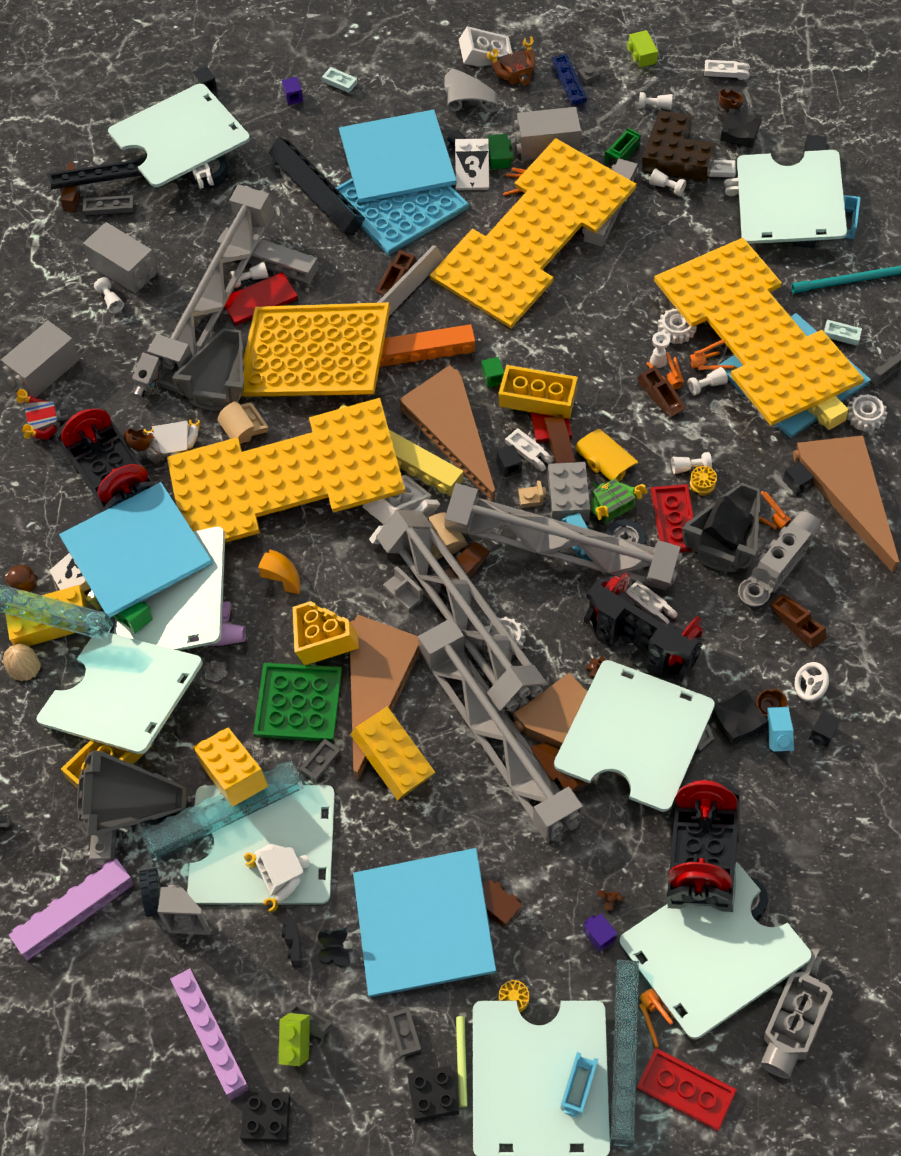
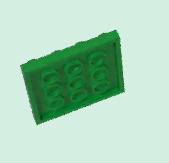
(298, 702)

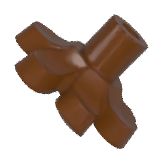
(594, 666)
(610, 898)

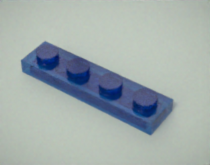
(569, 79)

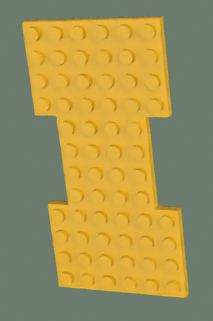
(506, 267)
(780, 364)
(342, 459)

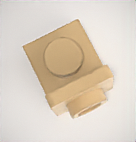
(532, 496)

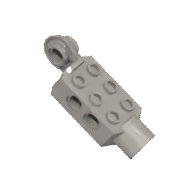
(779, 559)
(796, 1019)

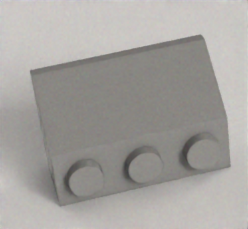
(180, 912)

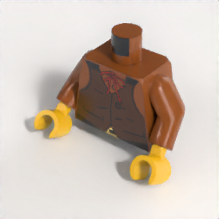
(515, 66)

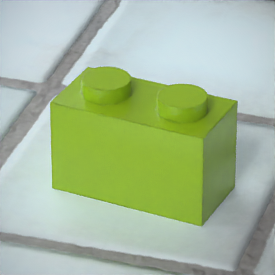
(642, 49)
(294, 1039)

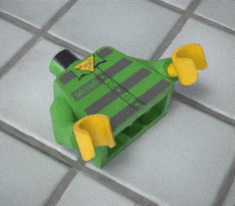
(613, 498)

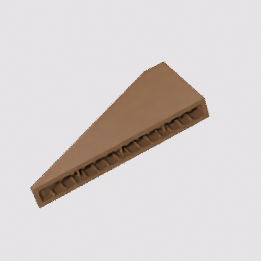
(445, 417)
(849, 484)
(378, 673)
(552, 712)

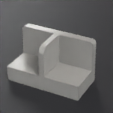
(404, 590)

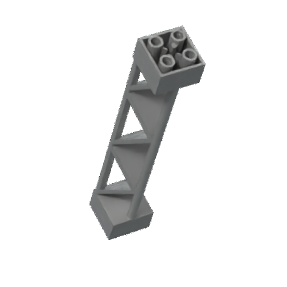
(249, 209)
(413, 534)
(546, 536)
(446, 657)

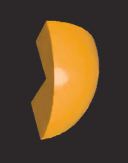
(280, 568)

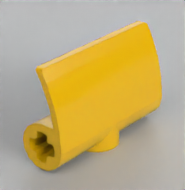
(605, 455)

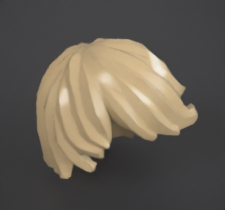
(21, 662)

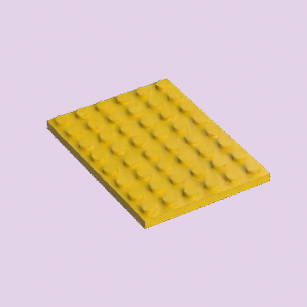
(315, 349)

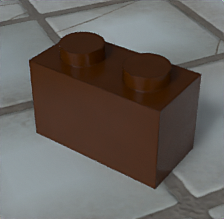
(500, 905)

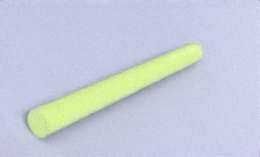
(461, 1062)

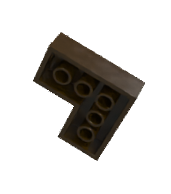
(673, 152)

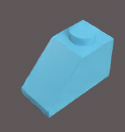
(780, 729)

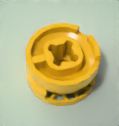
(703, 481)
(515, 992)

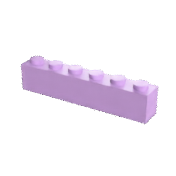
(71, 909)
(210, 1034)

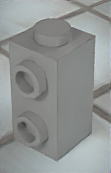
(102, 848)

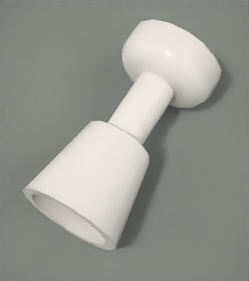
(661, 101)
(660, 179)
(256, 272)
(113, 302)
(661, 341)
(715, 378)
(683, 464)

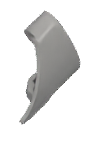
(462, 86)

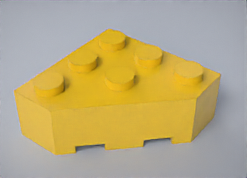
(321, 633)

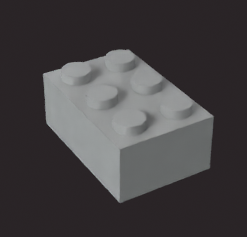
(568, 490)

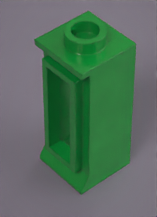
(633, 139)

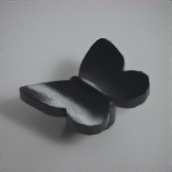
(333, 946)

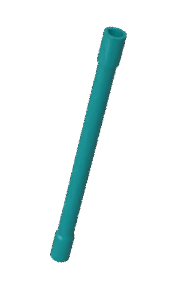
(844, 279)

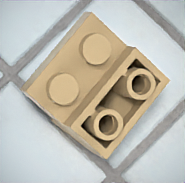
(242, 421)
(452, 539)

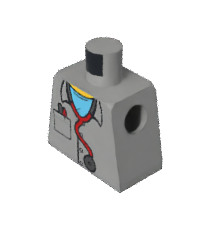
(146, 375)

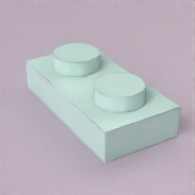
(339, 79)
(842, 332)

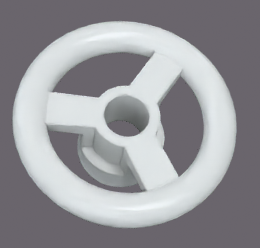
(814, 683)

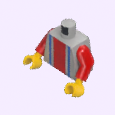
(41, 417)

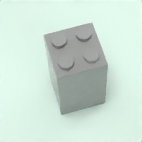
(541, 127)
(120, 257)
(40, 359)

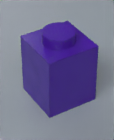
(292, 90)
(599, 932)

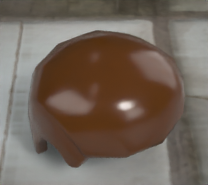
(730, 99)
(138, 440)
(21, 578)
(770, 698)

